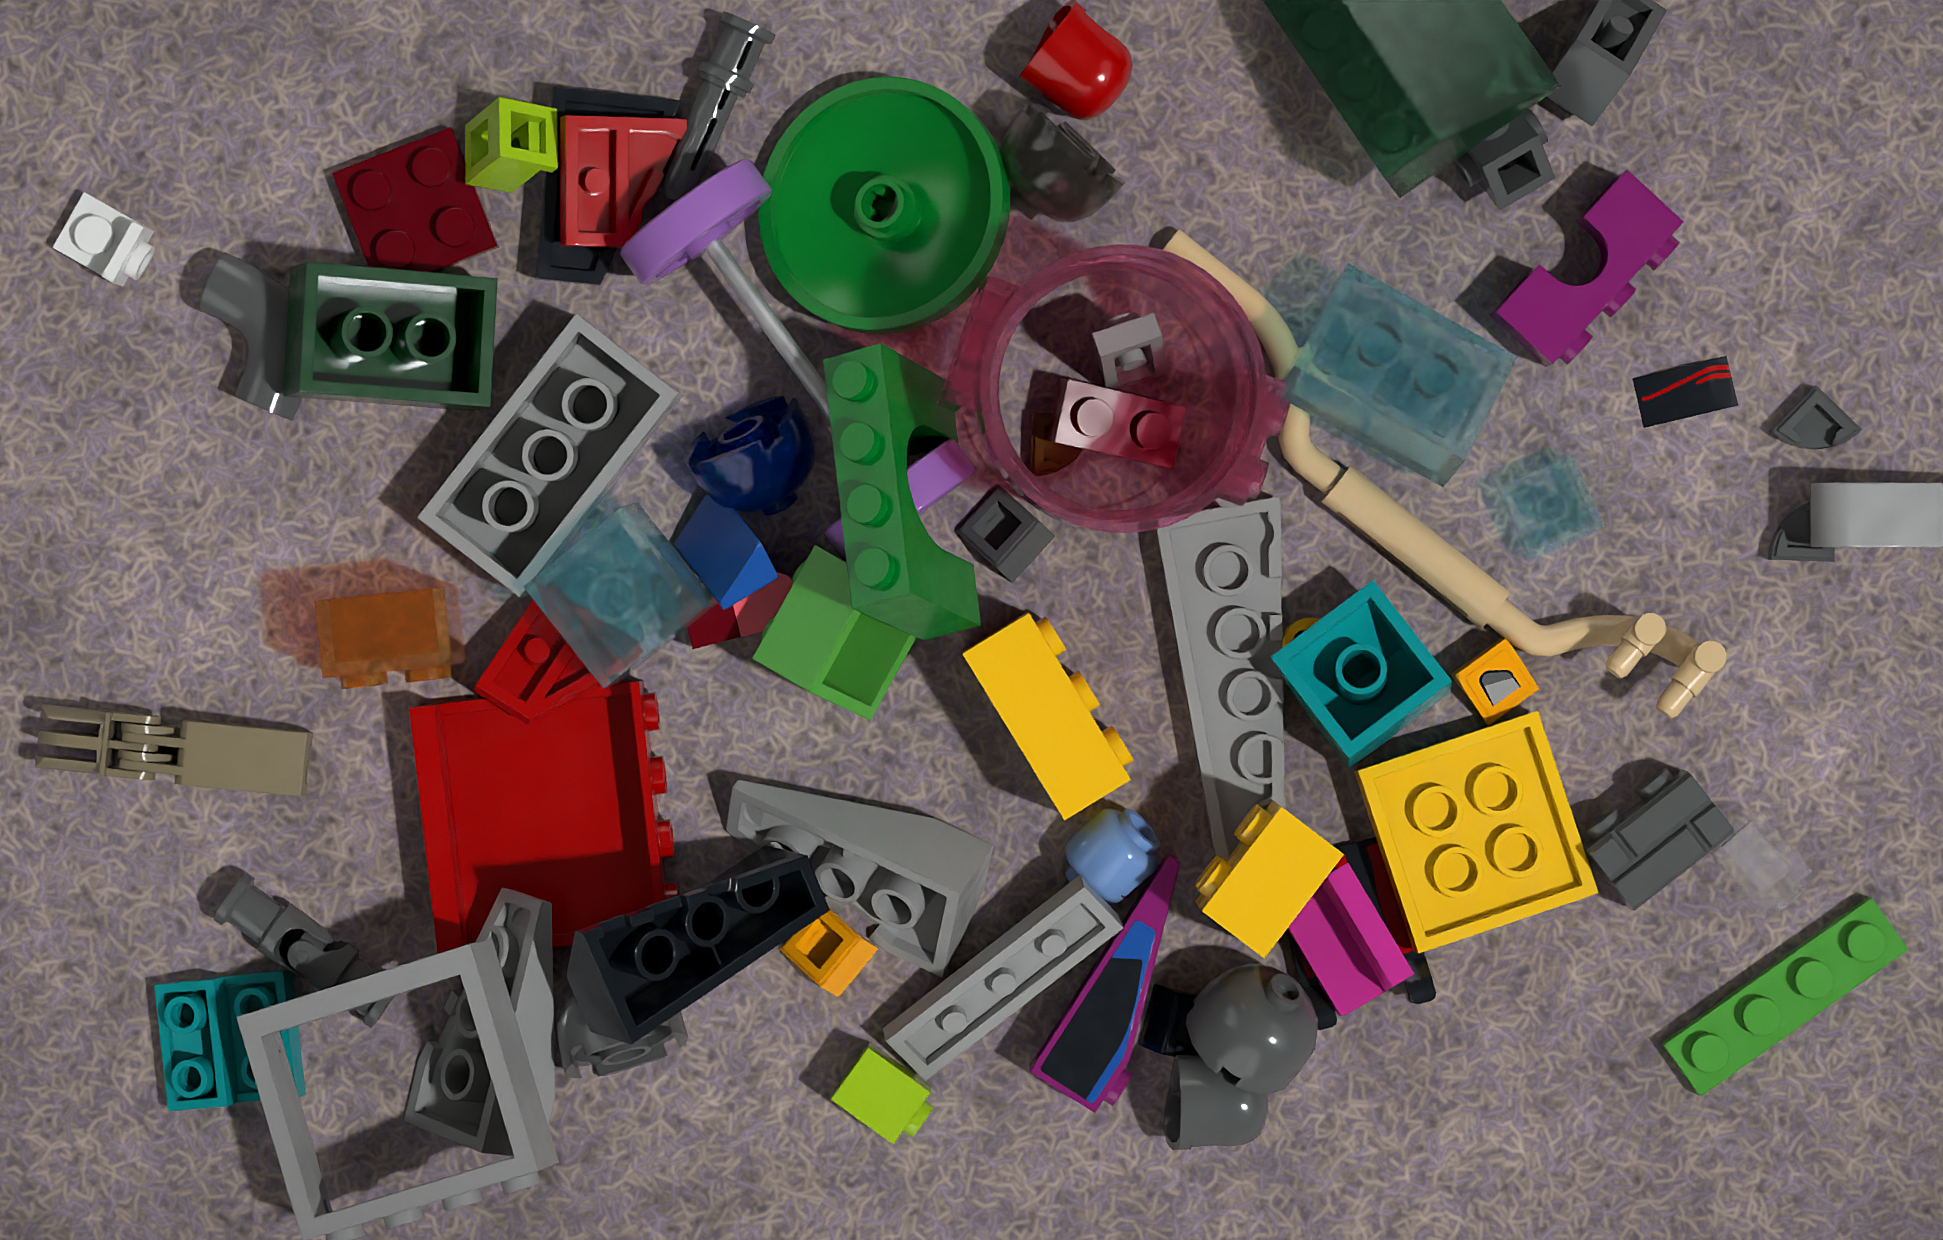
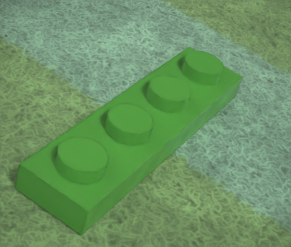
(1784, 996)

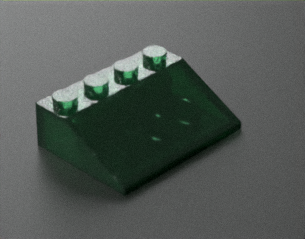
(1417, 75)

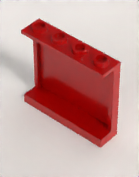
(542, 810)

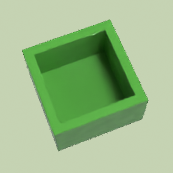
(828, 644)

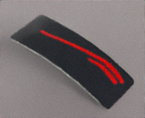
(1685, 391)

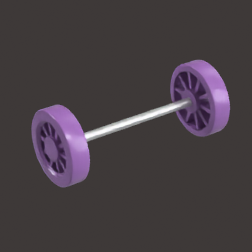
(697, 226)

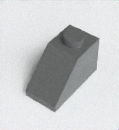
(1603, 55)

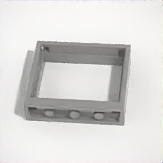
(504, 1057)

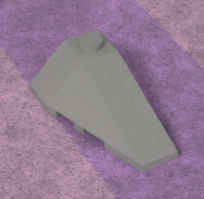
(888, 865)
(452, 1080)

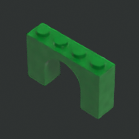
(879, 416)

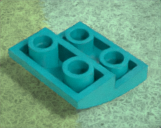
(203, 1042)

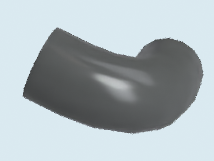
(258, 309)

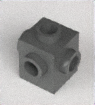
(1509, 161)

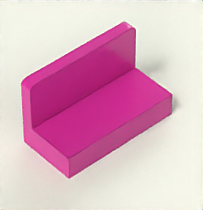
(1348, 943)

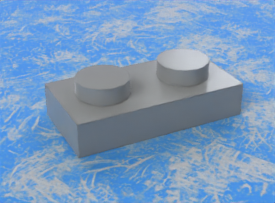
(1130, 350)

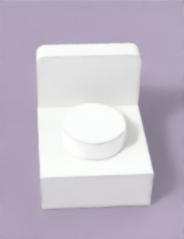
(106, 241)

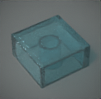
(1550, 507)

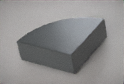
(1815, 423)
(1793, 540)

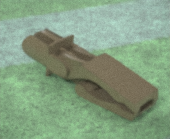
(207, 756)

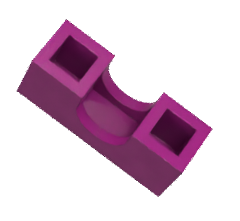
(1630, 231)

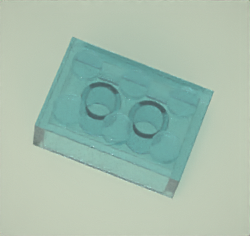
(1396, 375)

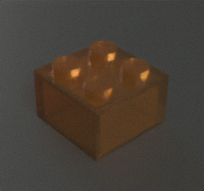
(390, 632)

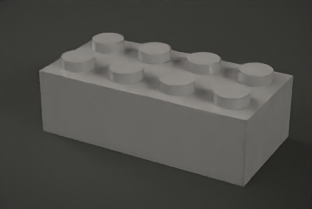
(550, 455)

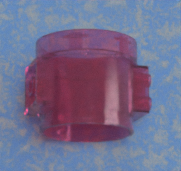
(1244, 400)

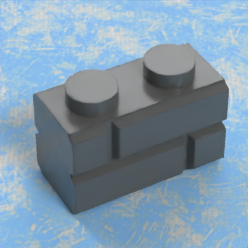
(1656, 836)

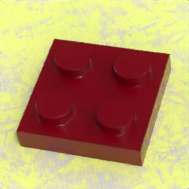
(415, 206)

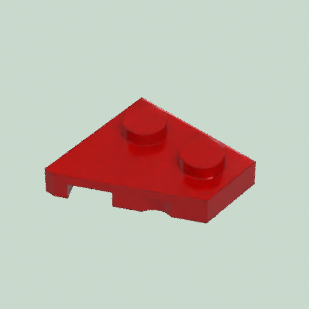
(610, 175)
(534, 670)

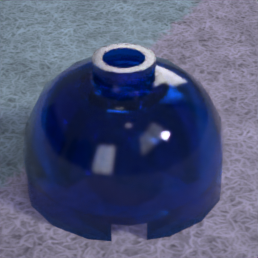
(756, 459)

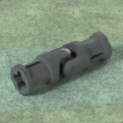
(312, 957)

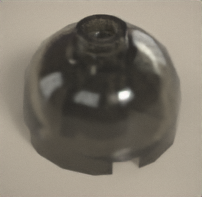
(1054, 167)

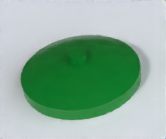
(884, 205)

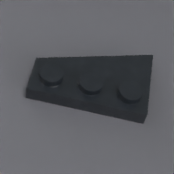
(584, 264)

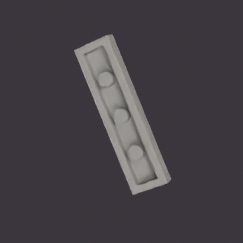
(1002, 978)

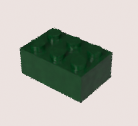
(389, 336)

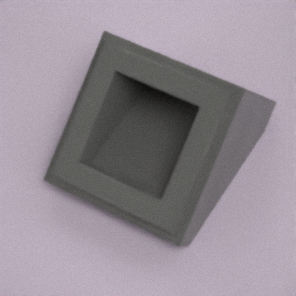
(1005, 533)

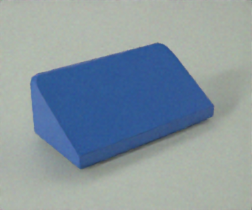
(724, 553)

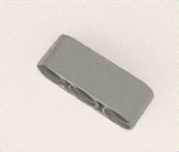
(1876, 514)

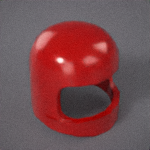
(1078, 64)

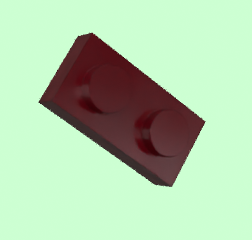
(1116, 423)

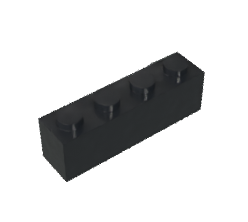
(669, 954)

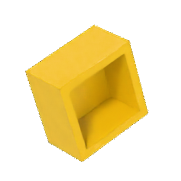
(1265, 877)

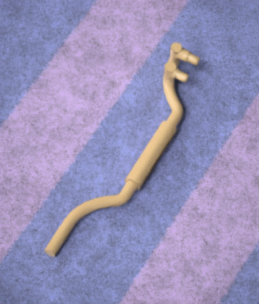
(1438, 562)

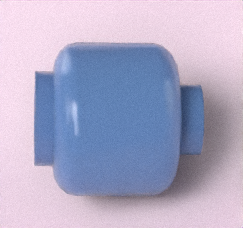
(1113, 853)

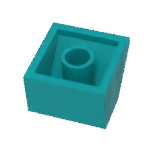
(1361, 674)

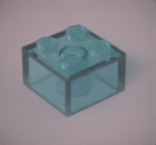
(620, 594)

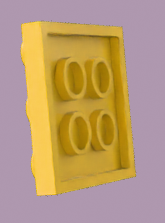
(1476, 832)

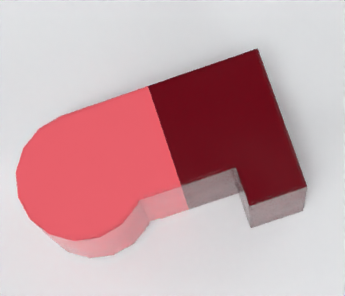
(742, 618)

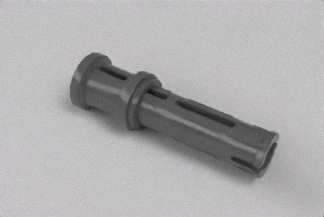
(724, 79)

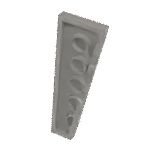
(1227, 624)

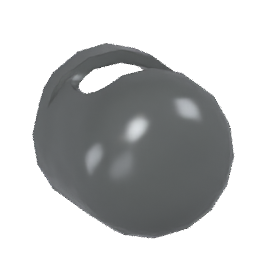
(1210, 1107)

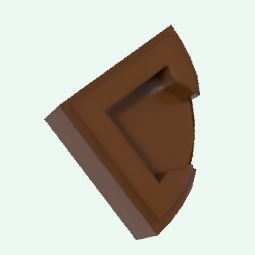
(1046, 455)

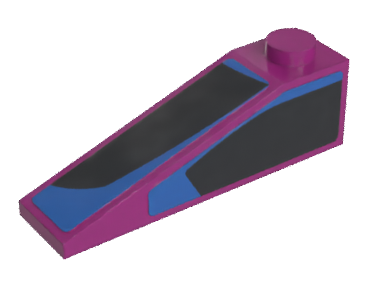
(1099, 1027)

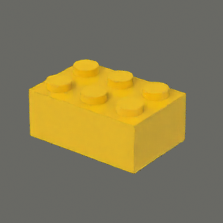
(1049, 713)

